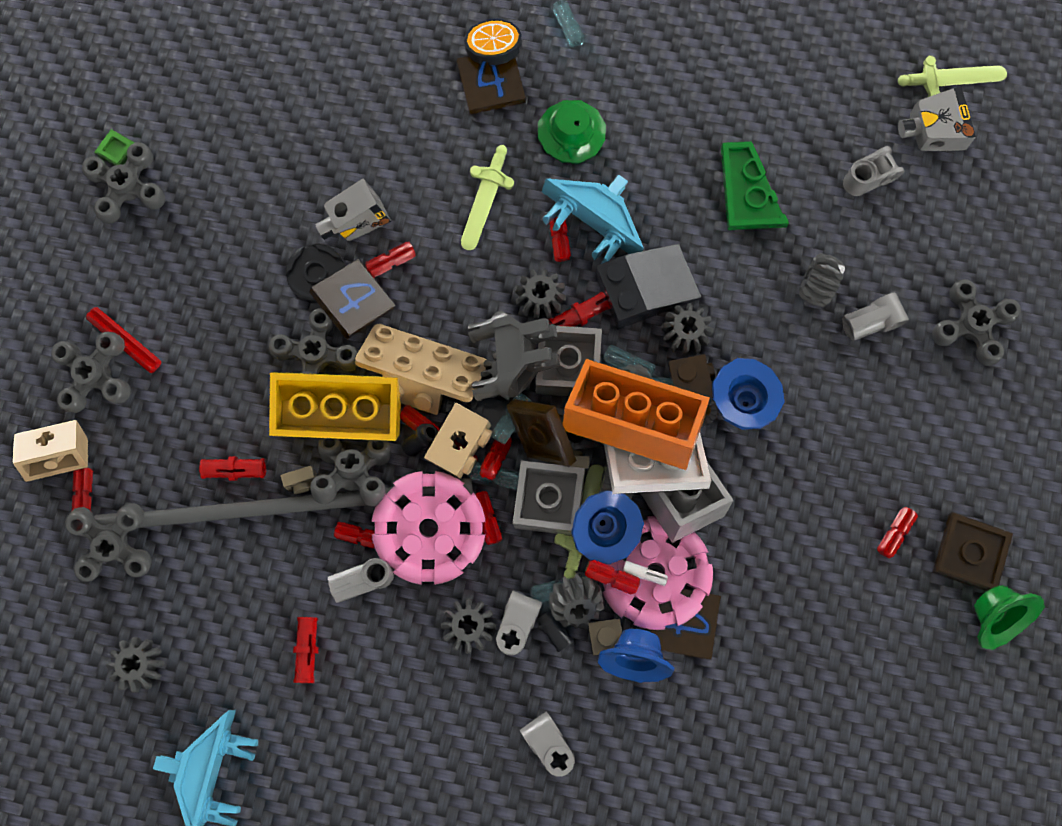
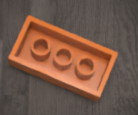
(635, 414)

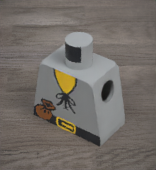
(940, 122)
(353, 213)

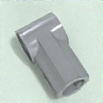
(882, 314)
(358, 580)

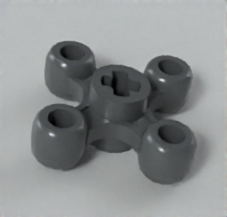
(138, 158)
(972, 330)
(314, 341)
(68, 354)
(351, 471)
(115, 534)

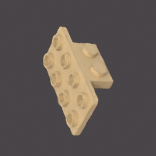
(422, 367)

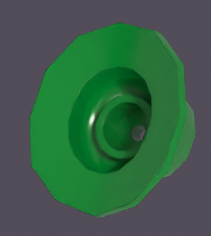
(566, 140)
(1005, 615)

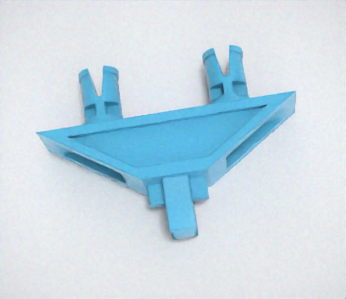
(599, 208)
(197, 771)

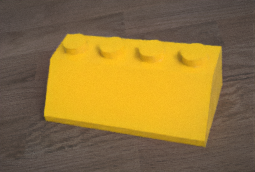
(334, 406)

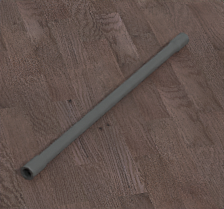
(255, 508)

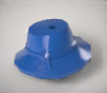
(750, 384)
(616, 536)
(636, 657)

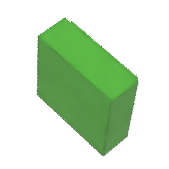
(114, 148)

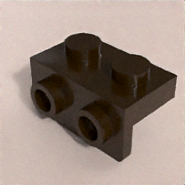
(693, 375)

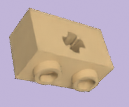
(443, 449)
(50, 450)

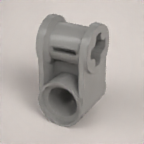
(876, 170)
(518, 618)
(545, 740)

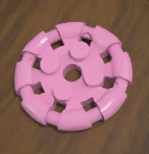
(423, 546)
(675, 567)

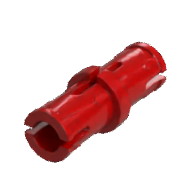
(581, 312)
(232, 468)
(305, 650)

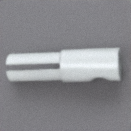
(645, 573)

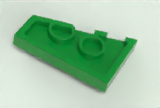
(747, 191)

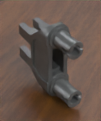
(516, 353)

